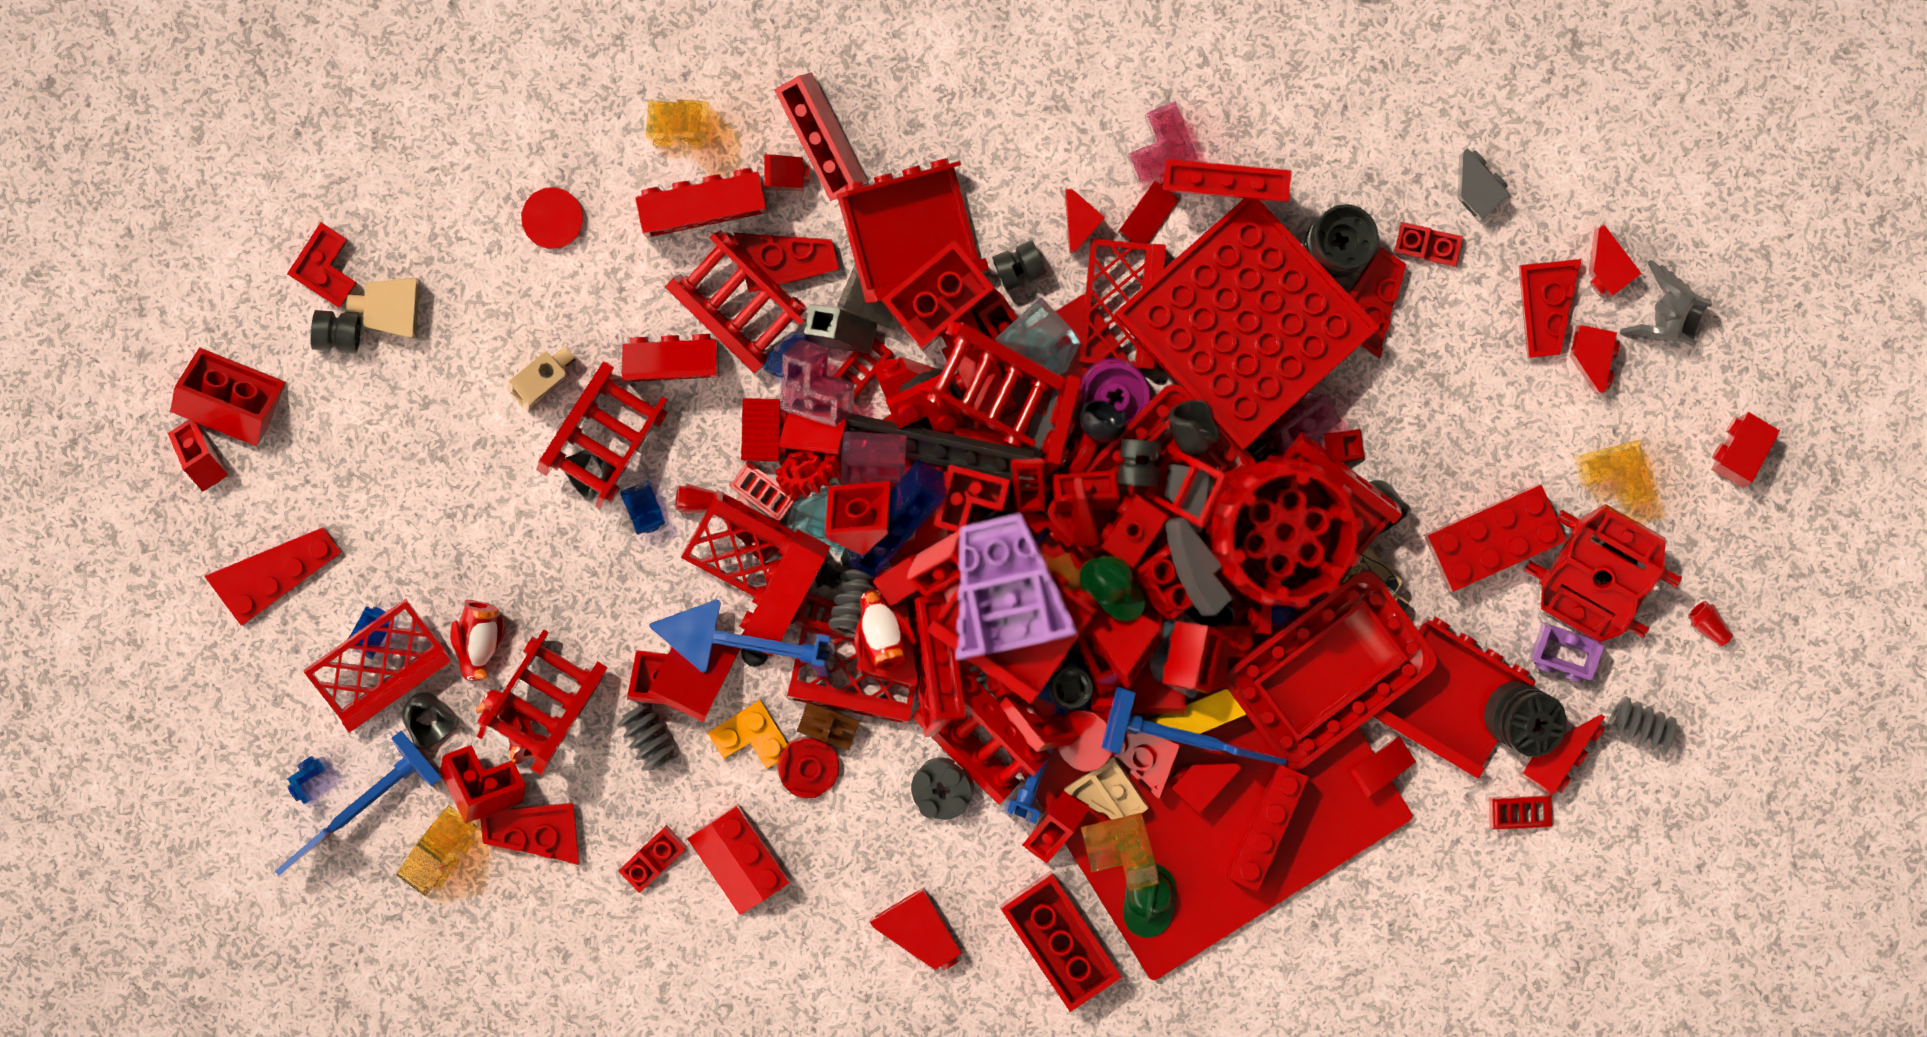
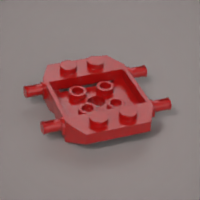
(1570, 585)

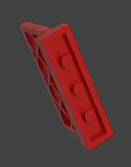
(1226, 180)
(1152, 266)
(746, 520)
(936, 669)
(387, 689)
(846, 700)

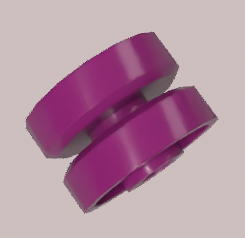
(1114, 375)

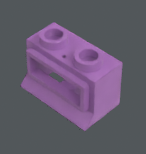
(1572, 639)

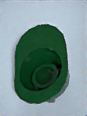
(1112, 586)
(1150, 908)

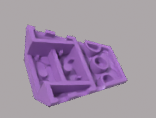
(1005, 590)

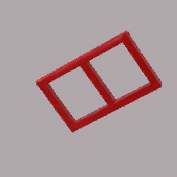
(1185, 487)

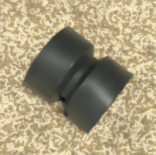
(1029, 261)
(333, 331)
(1139, 474)
(1070, 688)

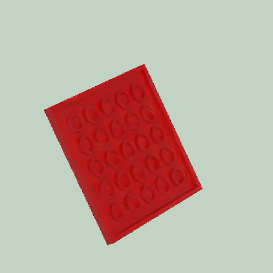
(1246, 321)

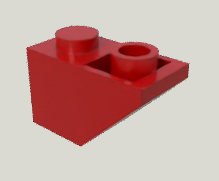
(1592, 355)

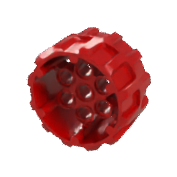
(1327, 567)

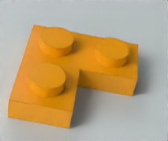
(750, 726)

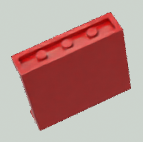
(904, 224)
(1365, 499)
(1027, 667)
(1449, 704)

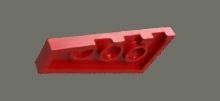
(267, 576)

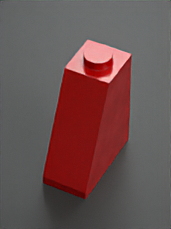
(1124, 643)
(905, 673)
(919, 930)

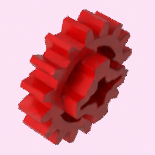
(806, 472)

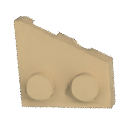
(1109, 791)

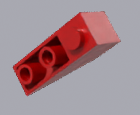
(1551, 770)

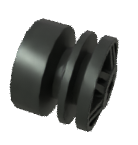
(1345, 225)
(1525, 718)

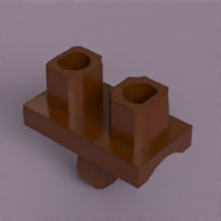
(828, 726)

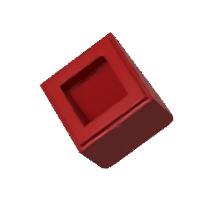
(1345, 445)

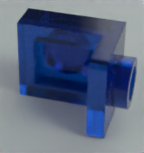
(643, 508)
(376, 637)
(307, 770)

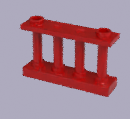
(708, 309)
(1016, 367)
(572, 434)
(556, 726)
(979, 758)

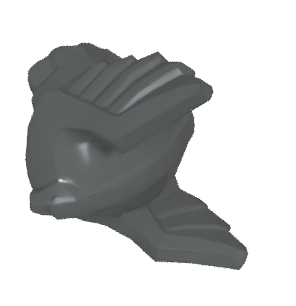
(1675, 313)

